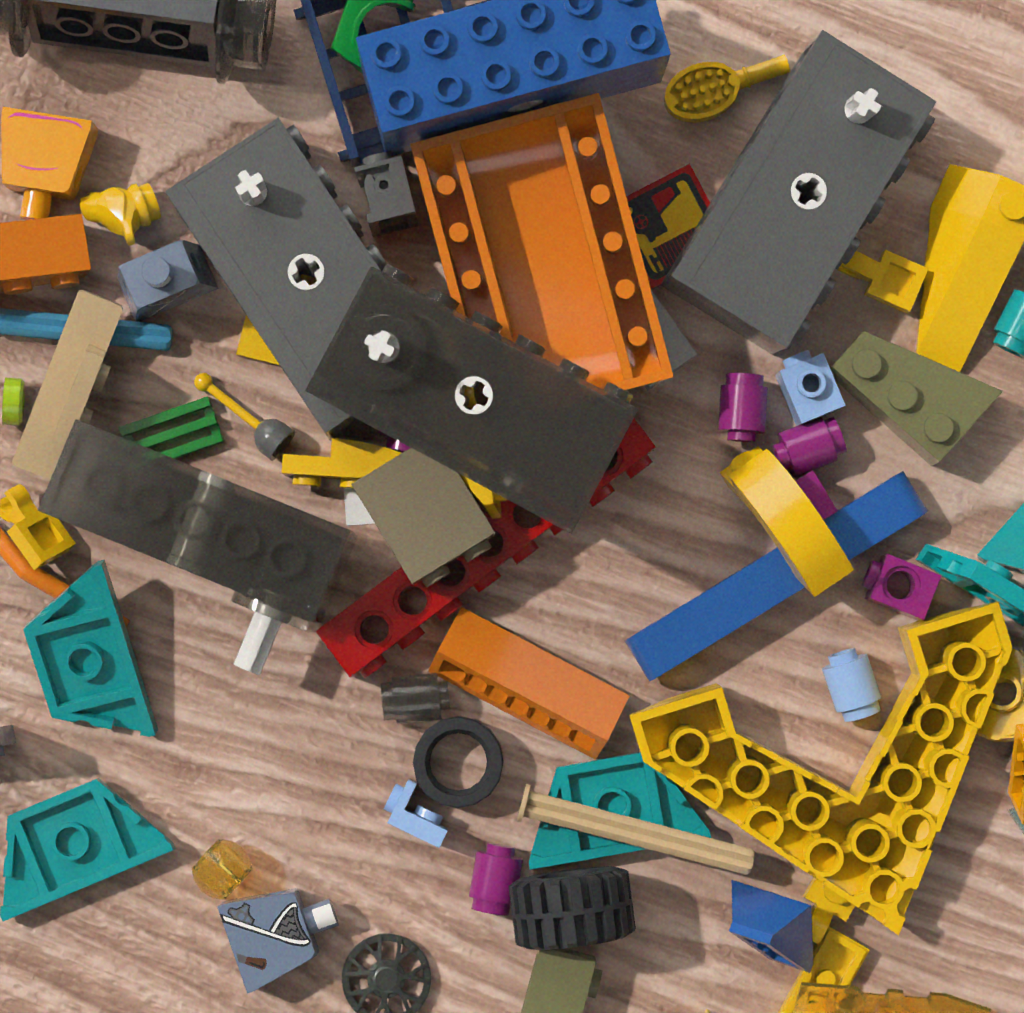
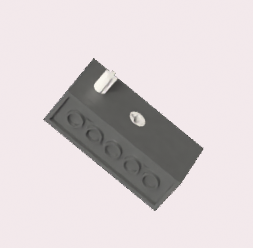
(837, 139)
(262, 226)

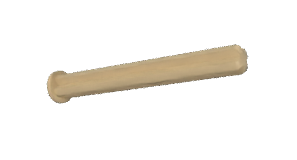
(635, 832)

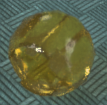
(221, 869)

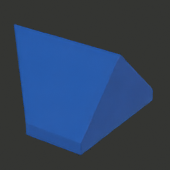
(773, 925)

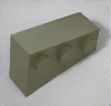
(912, 395)

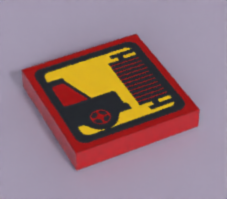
(666, 218)

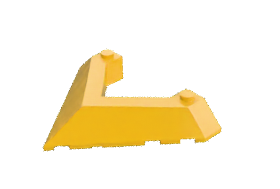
(880, 832)

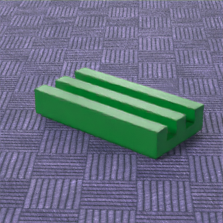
(208, 421)

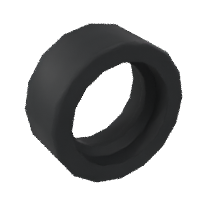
(452, 797)

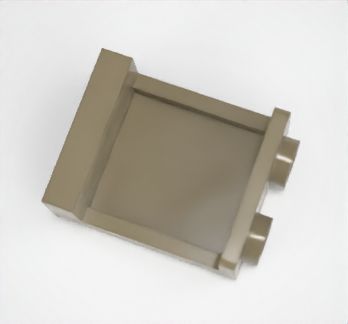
(424, 515)

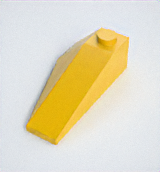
(969, 252)

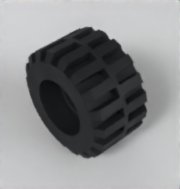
(572, 908)

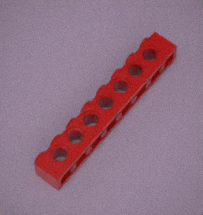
(344, 631)

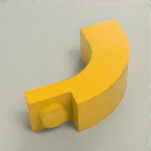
(788, 519)

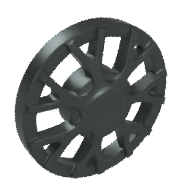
(386, 976)

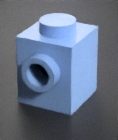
(809, 387)

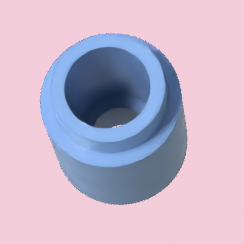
(852, 685)

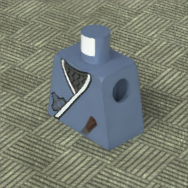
(165, 279)
(273, 933)

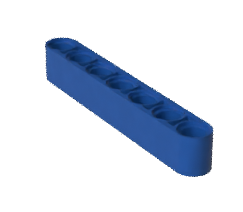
(769, 580)

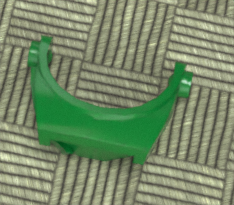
(348, 28)

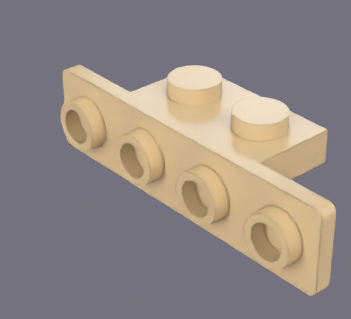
(68, 382)

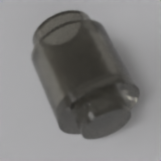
(415, 698)

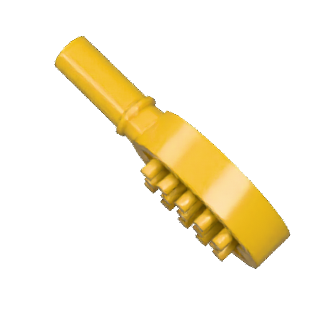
(712, 87)

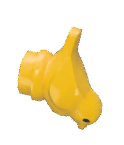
(122, 209)

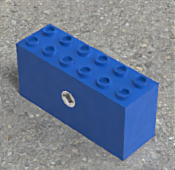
(506, 62)

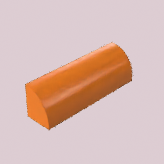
(529, 683)

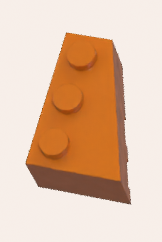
(43, 253)

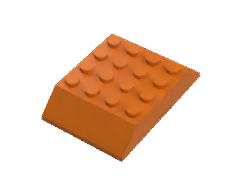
(546, 239)

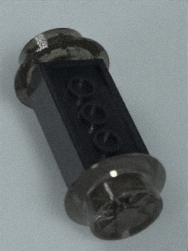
(180, 31)

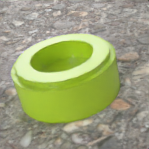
(13, 401)

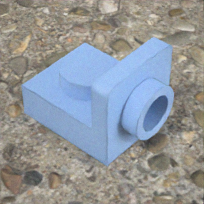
(421, 823)

